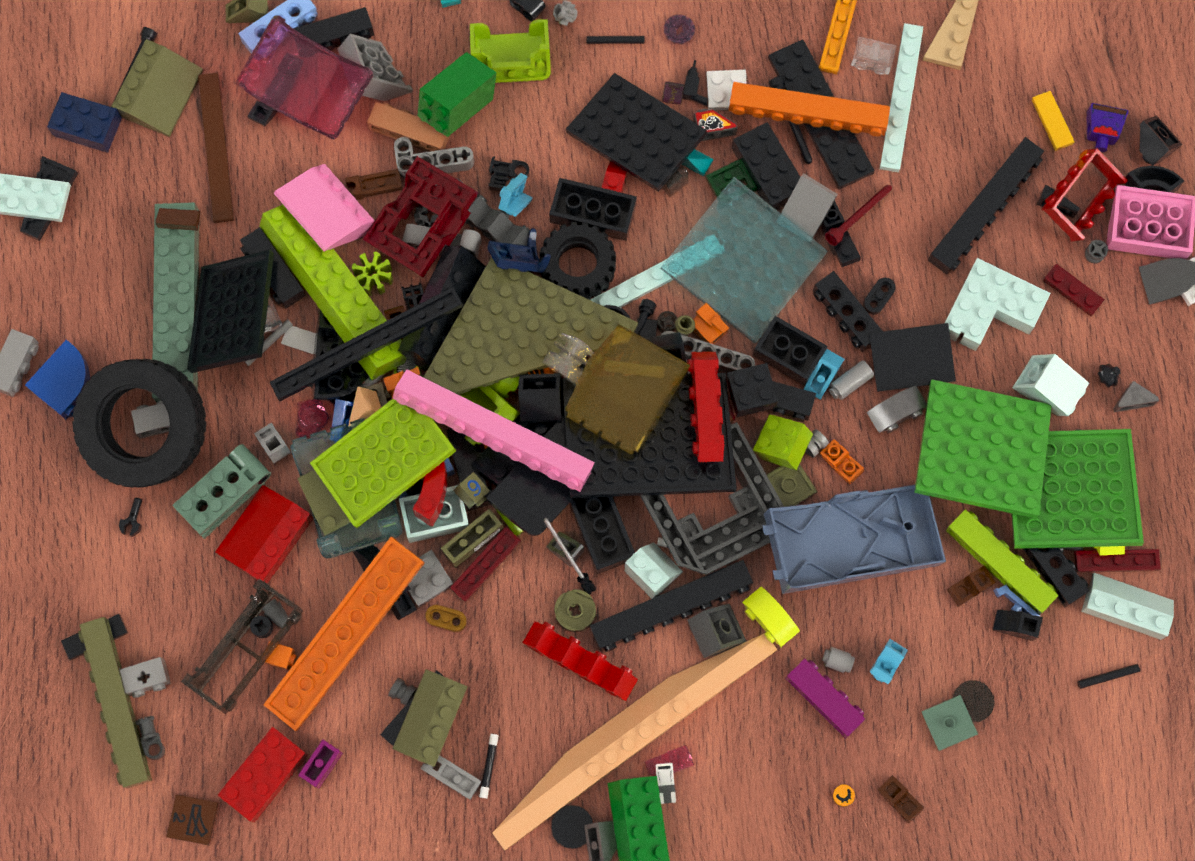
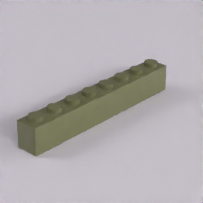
(115, 703)

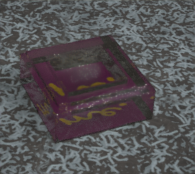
(673, 93)

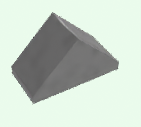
(1135, 398)
(573, 547)

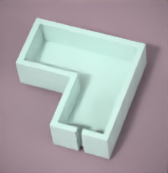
(995, 294)

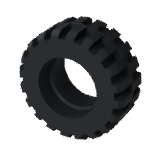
(580, 237)

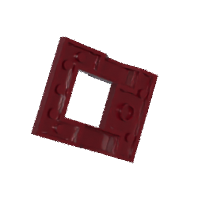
(438, 194)

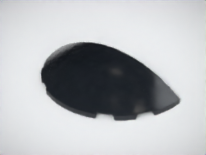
(343, 381)

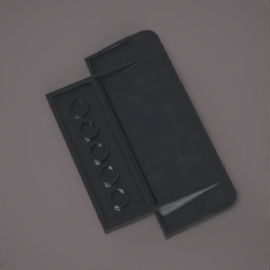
(523, 493)

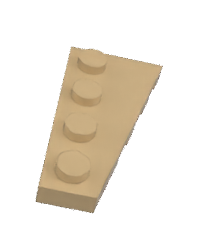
(952, 38)

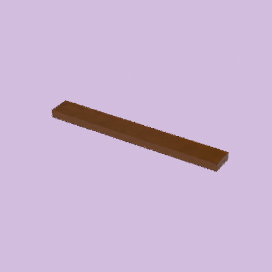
(216, 148)

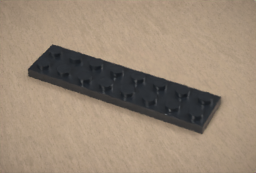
(837, 148)

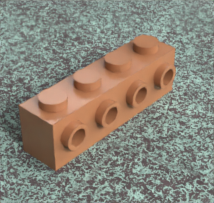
(401, 123)

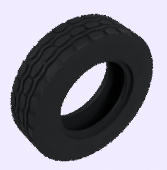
(94, 430)

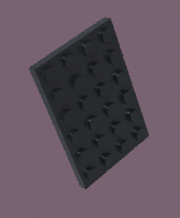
(636, 132)
(231, 311)

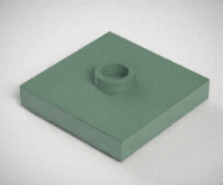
(949, 722)

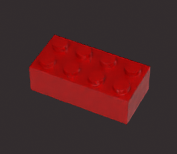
(262, 775)

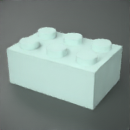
(451, 519)

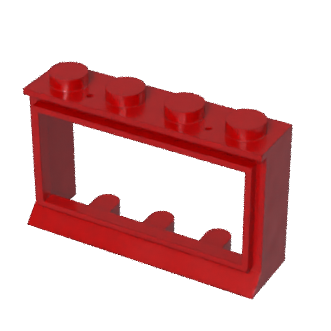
(1095, 207)

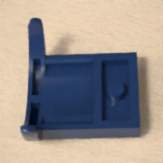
(518, 256)

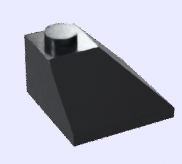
(1156, 141)

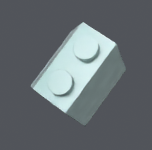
(1051, 382)
(652, 570)

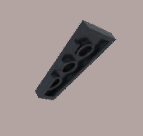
(51, 171)

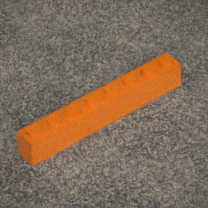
(809, 109)

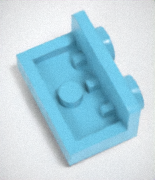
(512, 196)

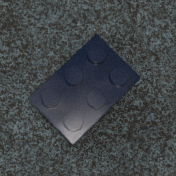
(84, 122)

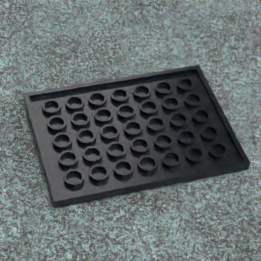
(663, 462)

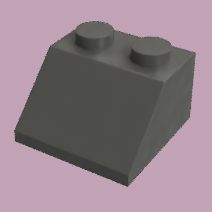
(716, 630)

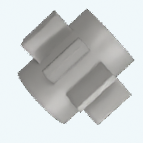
(565, 12)

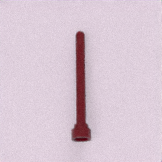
(835, 235)

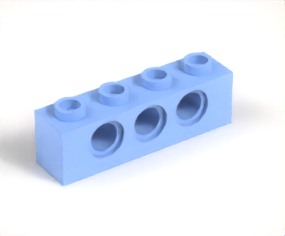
(307, 14)

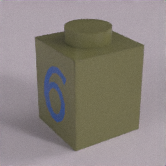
(472, 491)

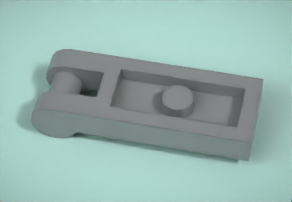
(454, 777)

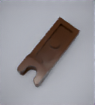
(374, 184)

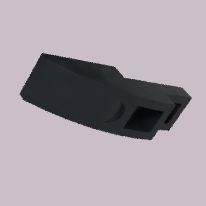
(845, 250)
(404, 604)

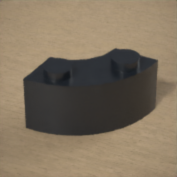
(1154, 178)

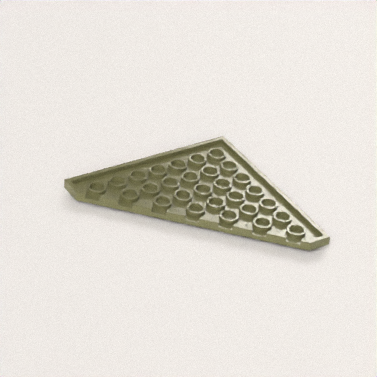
(513, 326)

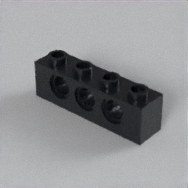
(834, 285)
(1054, 576)

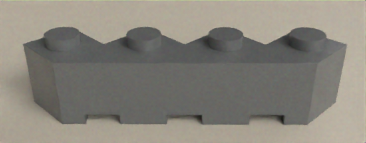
(495, 224)

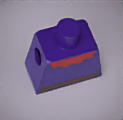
(1104, 125)

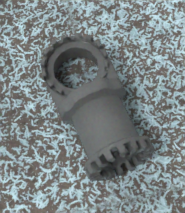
(150, 737)

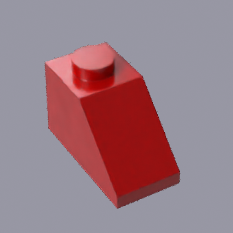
(614, 178)

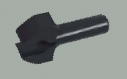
(132, 519)

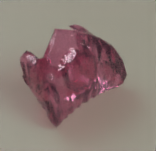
(310, 417)

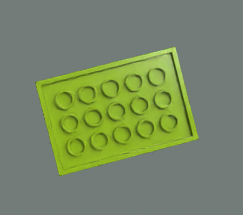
(381, 459)

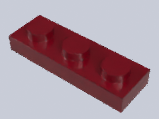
(1073, 289)

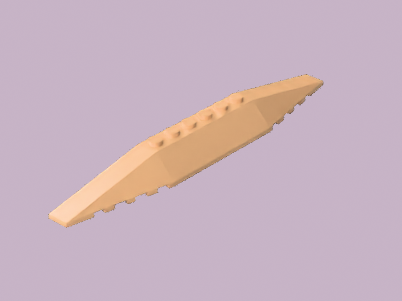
(628, 734)

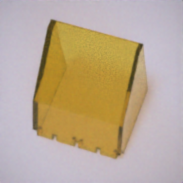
(625, 389)

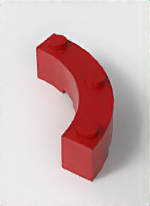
(432, 495)

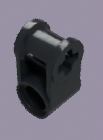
(528, 8)

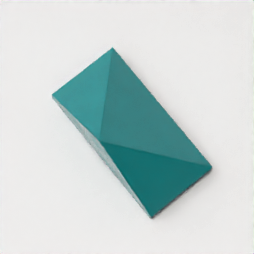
(698, 162)

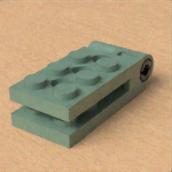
(239, 464)

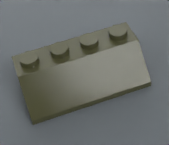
(429, 717)

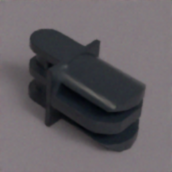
(413, 299)

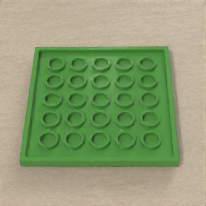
(983, 449)
(1085, 493)

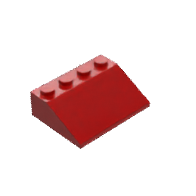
(264, 534)

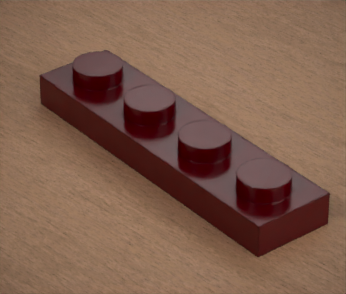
(1130, 561)
(485, 564)

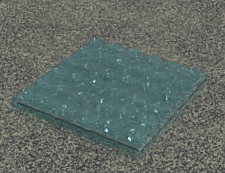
(744, 259)

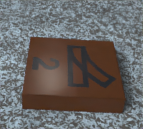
(192, 820)

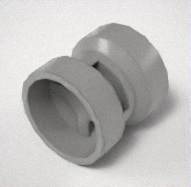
(816, 443)

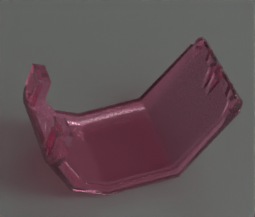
(303, 79)

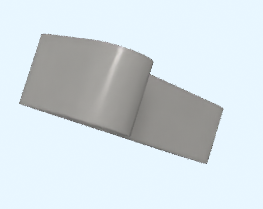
(434, 157)
(468, 239)

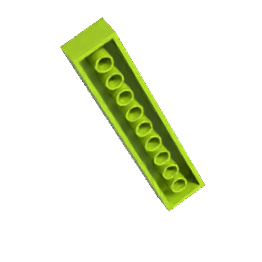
(330, 287)

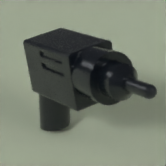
(691, 86)

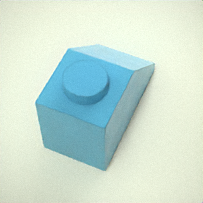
(824, 373)

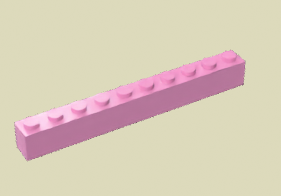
(493, 430)

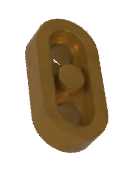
(446, 618)

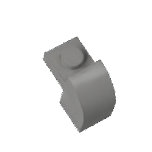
(272, 443)

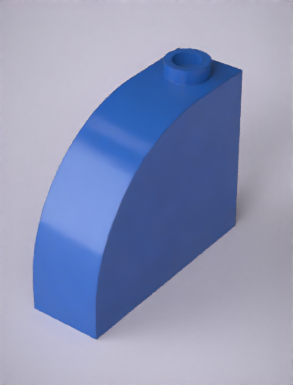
(61, 379)

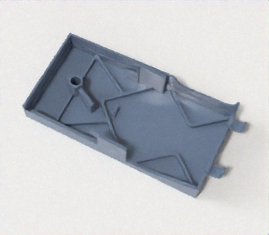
(853, 538)

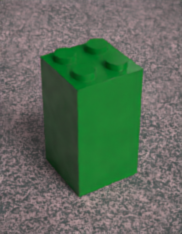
(456, 94)

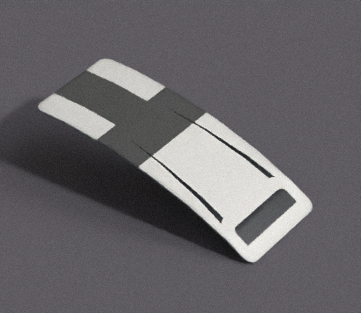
(666, 783)

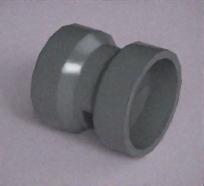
(401, 691)

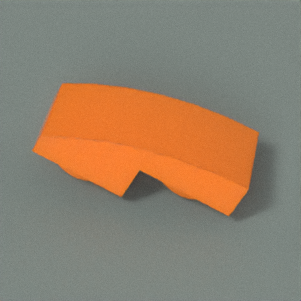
(841, 461)

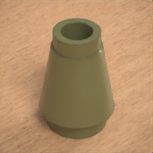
(685, 325)

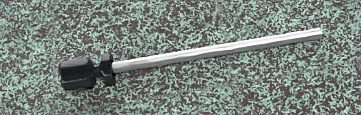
(586, 584)

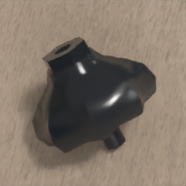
(1109, 375)

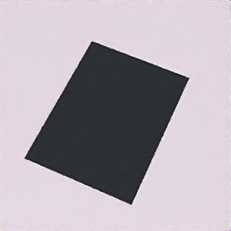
(912, 357)

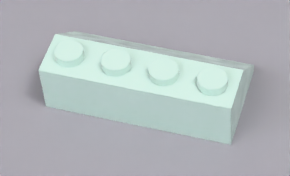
(1129, 606)

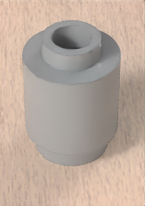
(838, 660)

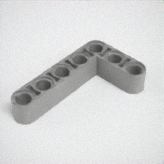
(700, 346)

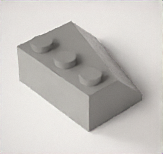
(387, 81)

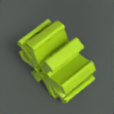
(375, 279)

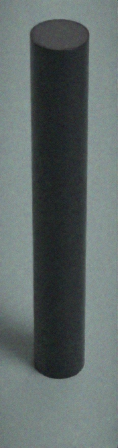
(615, 39)
(1108, 676)

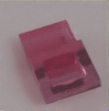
(678, 757)

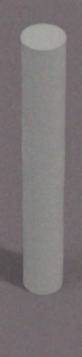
(272, 338)

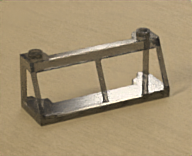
(232, 638)

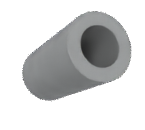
(851, 380)

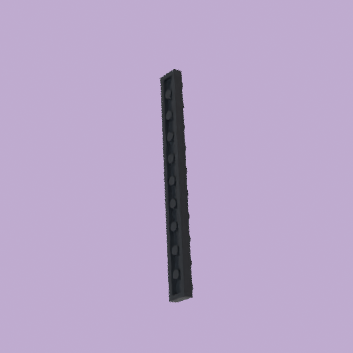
(366, 344)

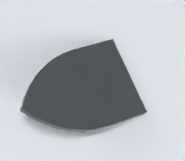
(1167, 278)

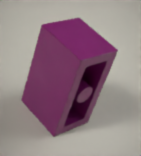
(320, 764)

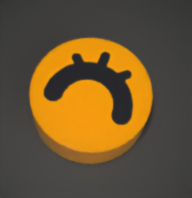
(843, 795)

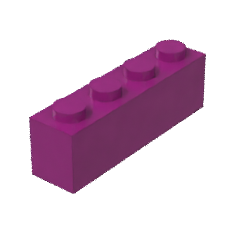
(825, 698)

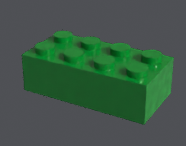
(638, 819)

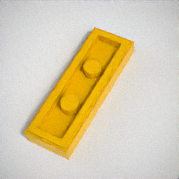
(1053, 120)

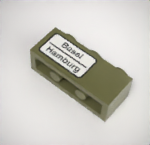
(472, 538)

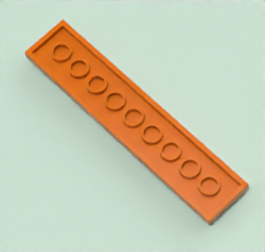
(344, 633)

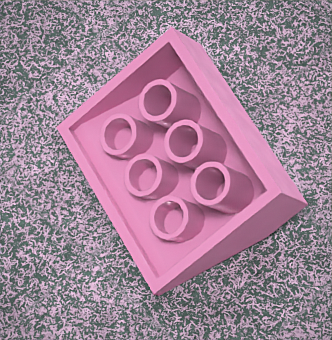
(325, 208)
(1152, 223)

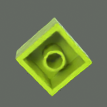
(783, 442)

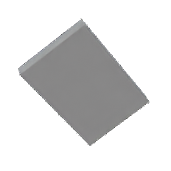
(808, 205)

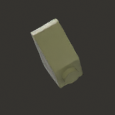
(245, 10)

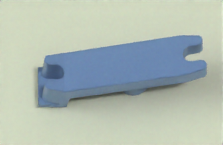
(1019, 604)

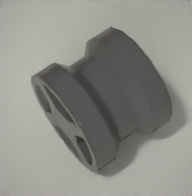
(1098, 247)

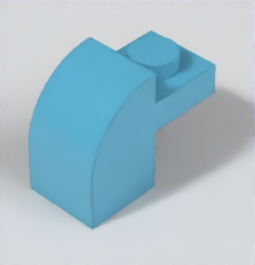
(888, 661)

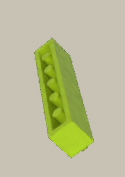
(1001, 562)

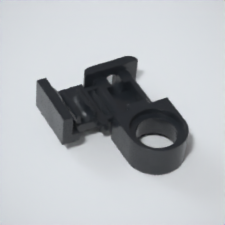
(502, 171)

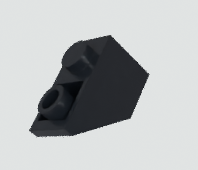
(1017, 624)

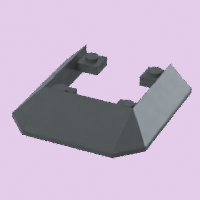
(731, 538)

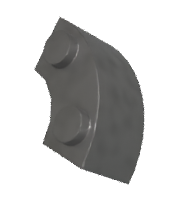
(897, 409)

